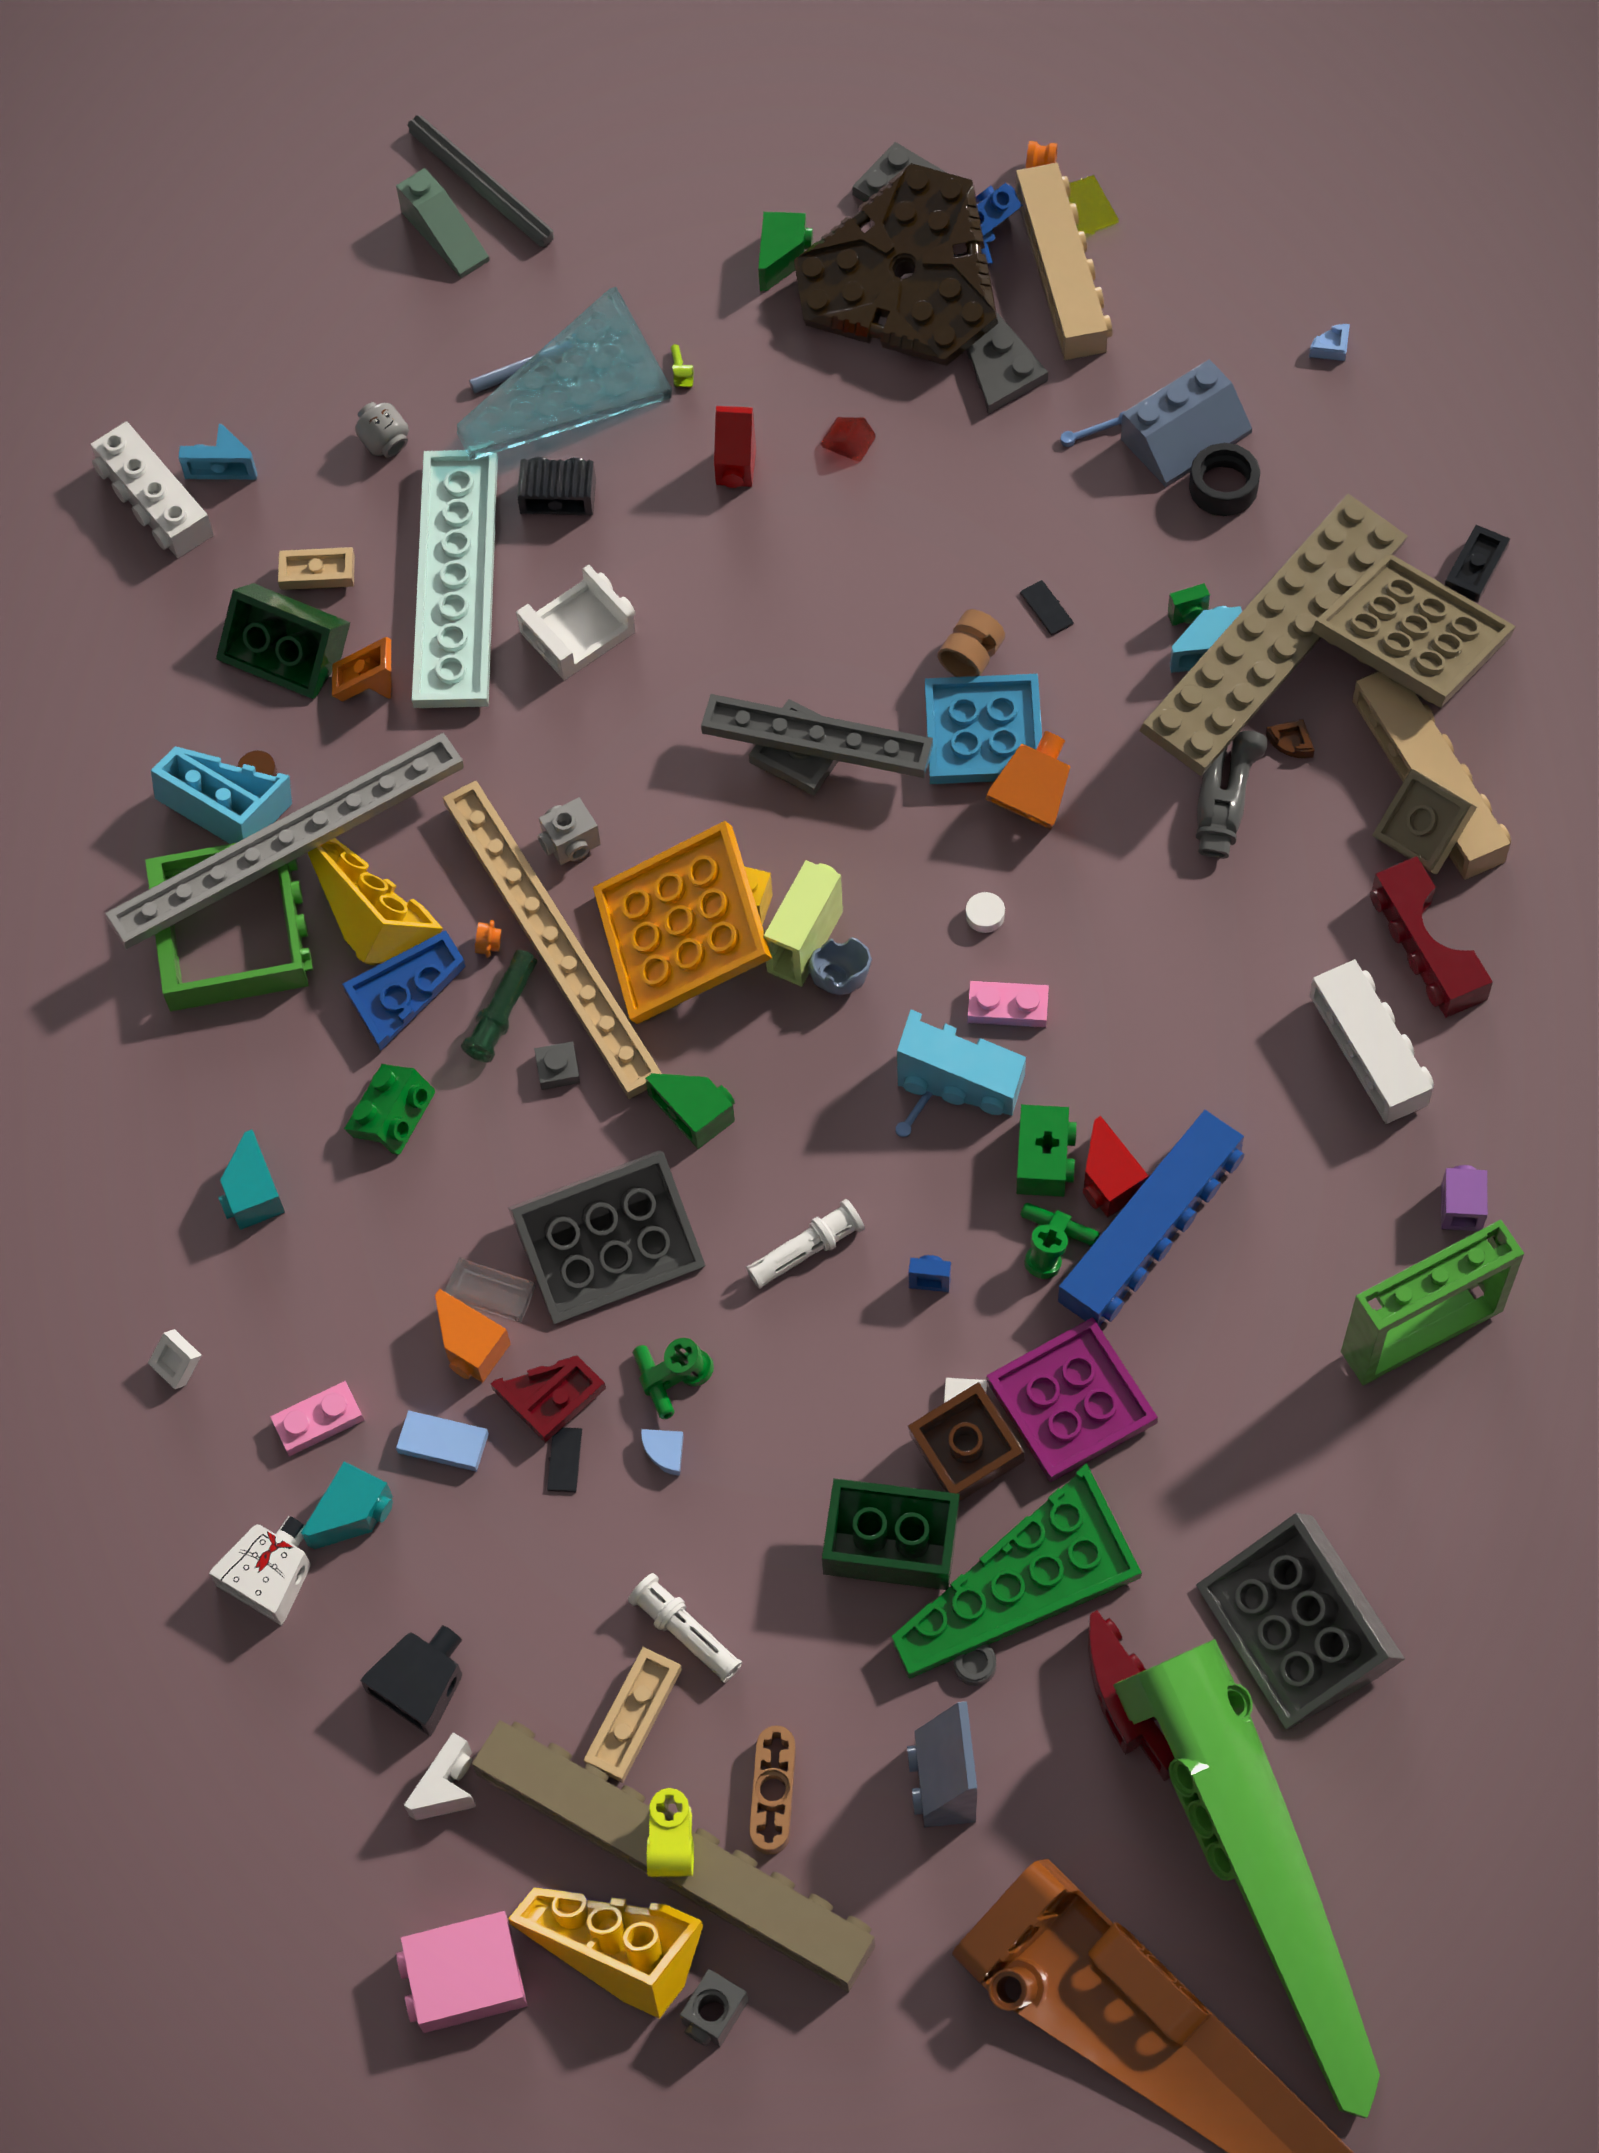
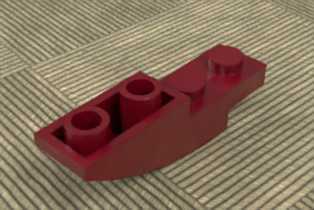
(1109, 1666)

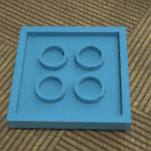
(979, 724)

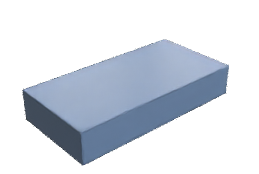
(442, 1441)

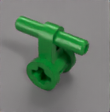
(1051, 1239)
(674, 1369)

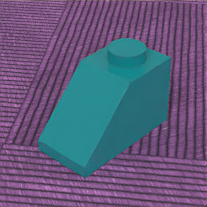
(249, 1186)
(348, 1508)

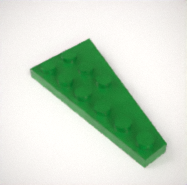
(1036, 1571)

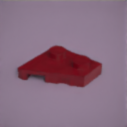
(550, 1394)

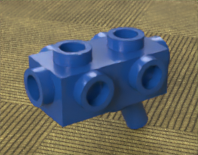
(994, 208)

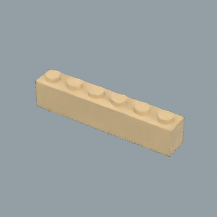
(1062, 261)
(1413, 742)

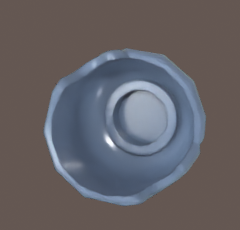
(840, 966)

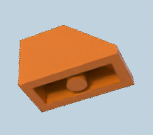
(469, 1338)

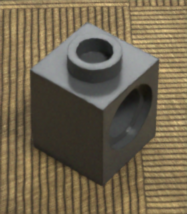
(713, 1989)

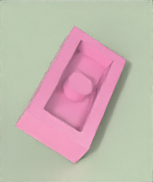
(1008, 1004)
(317, 1418)

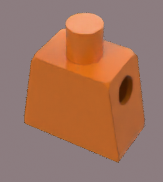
(1033, 781)

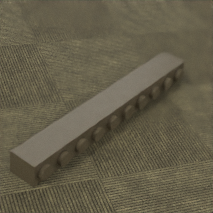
(720, 1880)

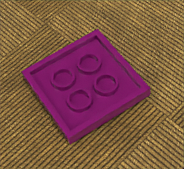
(1071, 1399)

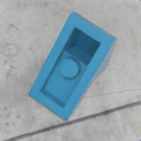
(224, 461)

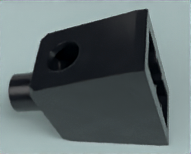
(417, 1678)

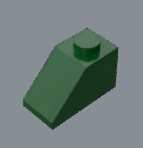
(782, 241)
(693, 1105)

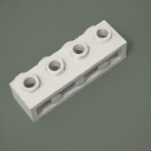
(151, 489)
(1371, 1041)

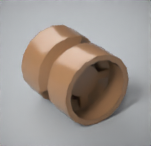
(971, 644)

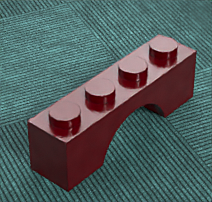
(1451, 976)

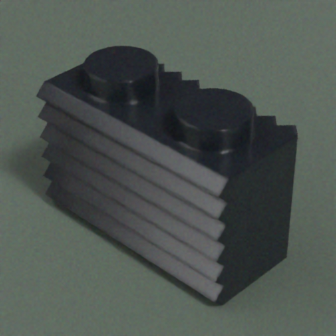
(556, 486)

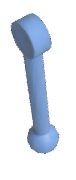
(1068, 438)
(903, 1129)

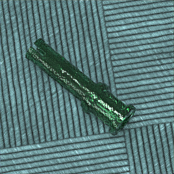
(493, 1019)

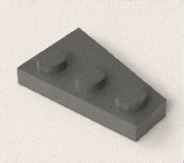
(1004, 366)

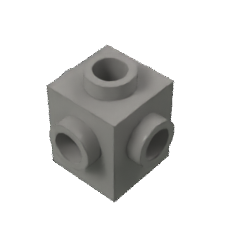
(568, 831)

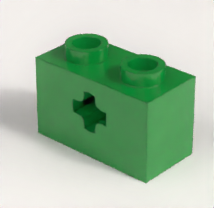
(1038, 1171)

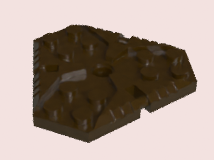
(918, 230)

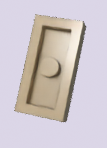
(316, 568)

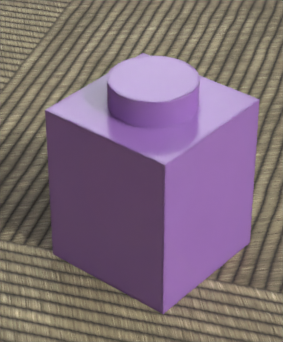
(1464, 1198)

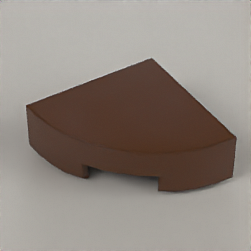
(1291, 739)

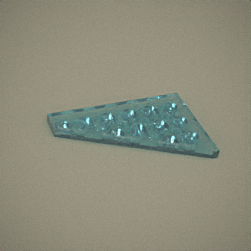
(579, 377)

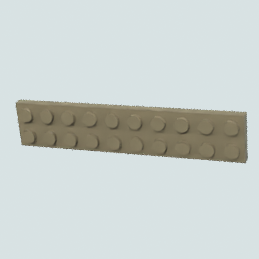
(1269, 636)

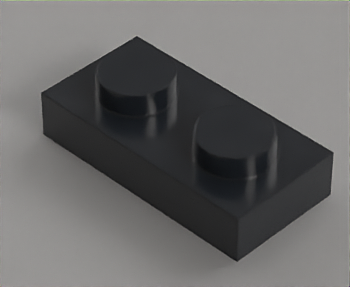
(1477, 563)

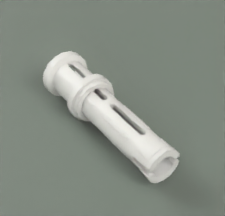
(821, 1235)
(671, 1615)

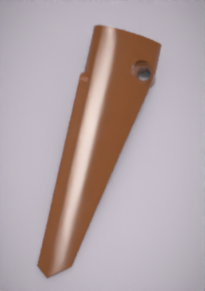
(1132, 2017)

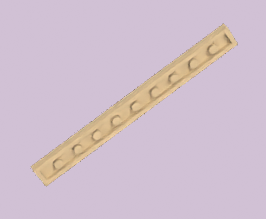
(552, 938)

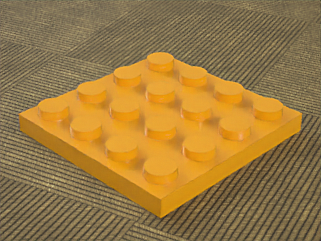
(681, 922)

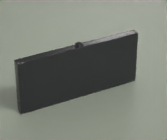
(1046, 607)
(565, 1460)

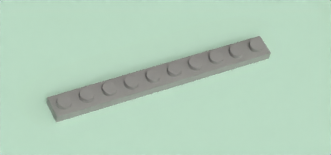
(284, 841)

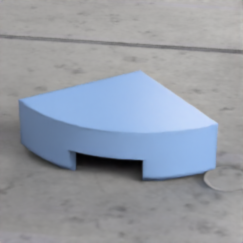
(1331, 343)
(664, 1449)

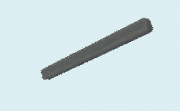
(481, 181)

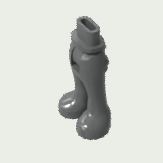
(1222, 810)

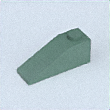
(440, 222)

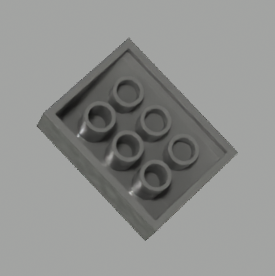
(607, 1236)
(1299, 1620)

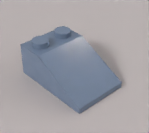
(944, 1769)

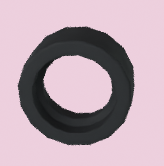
(1224, 456)

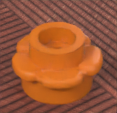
(487, 938)

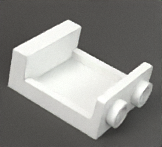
(578, 624)

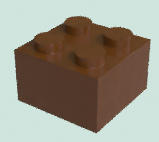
(966, 1442)

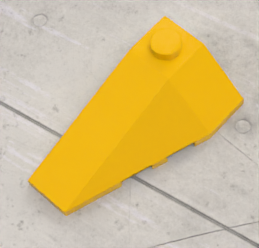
(366, 908)
(624, 1948)

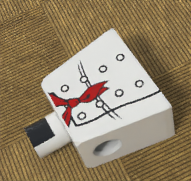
(265, 1569)

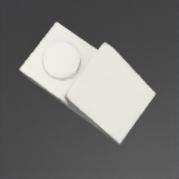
(435, 1791)

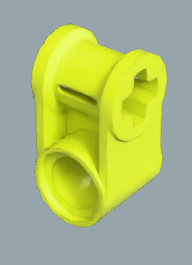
(670, 1842)

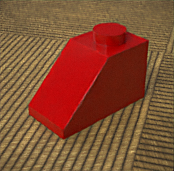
(734, 446)
(1110, 1171)

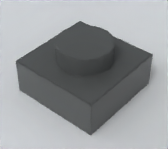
(557, 1065)

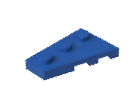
(403, 986)

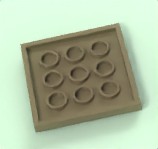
(1413, 629)

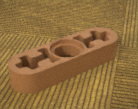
(763, 1758)

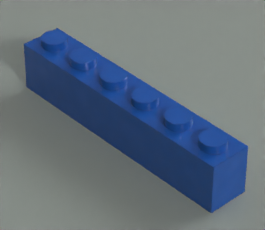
(1151, 1219)

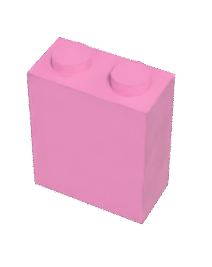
(461, 1972)

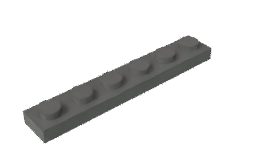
(817, 735)

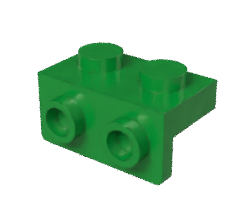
(391, 1107)

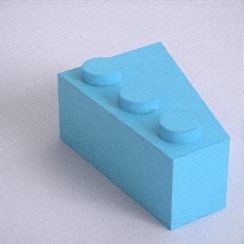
(220, 796)
(957, 1068)

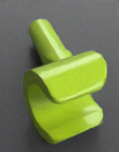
(682, 373)

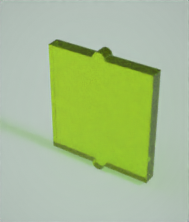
(1092, 205)

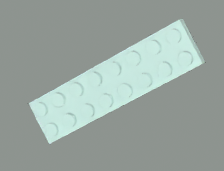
(455, 580)

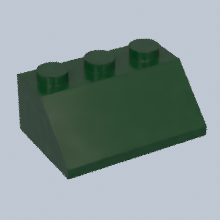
(281, 639)
(890, 1534)

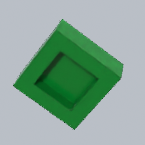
(1188, 604)

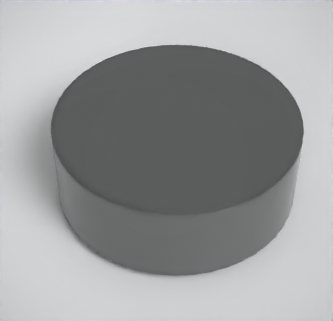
(976, 1667)

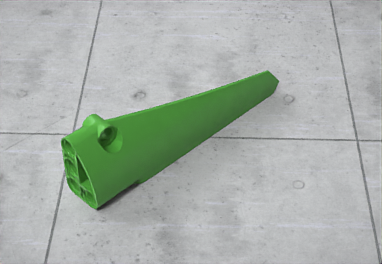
(1251, 1839)

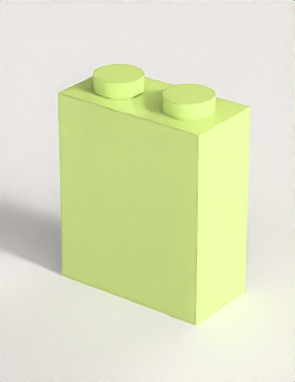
(804, 921)

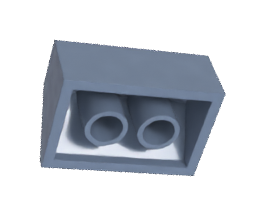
(1183, 420)

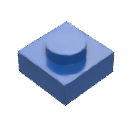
(930, 1273)

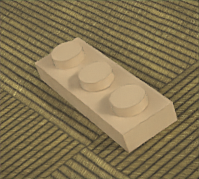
(633, 1714)

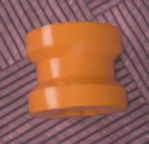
(1041, 155)

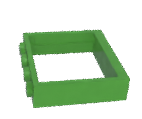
(238, 985)
(1431, 1302)

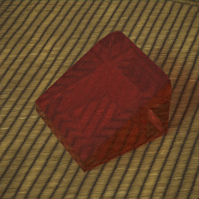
(849, 437)

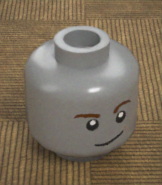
(381, 429)

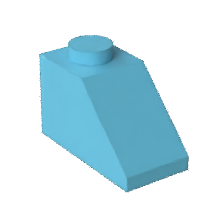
(1201, 636)

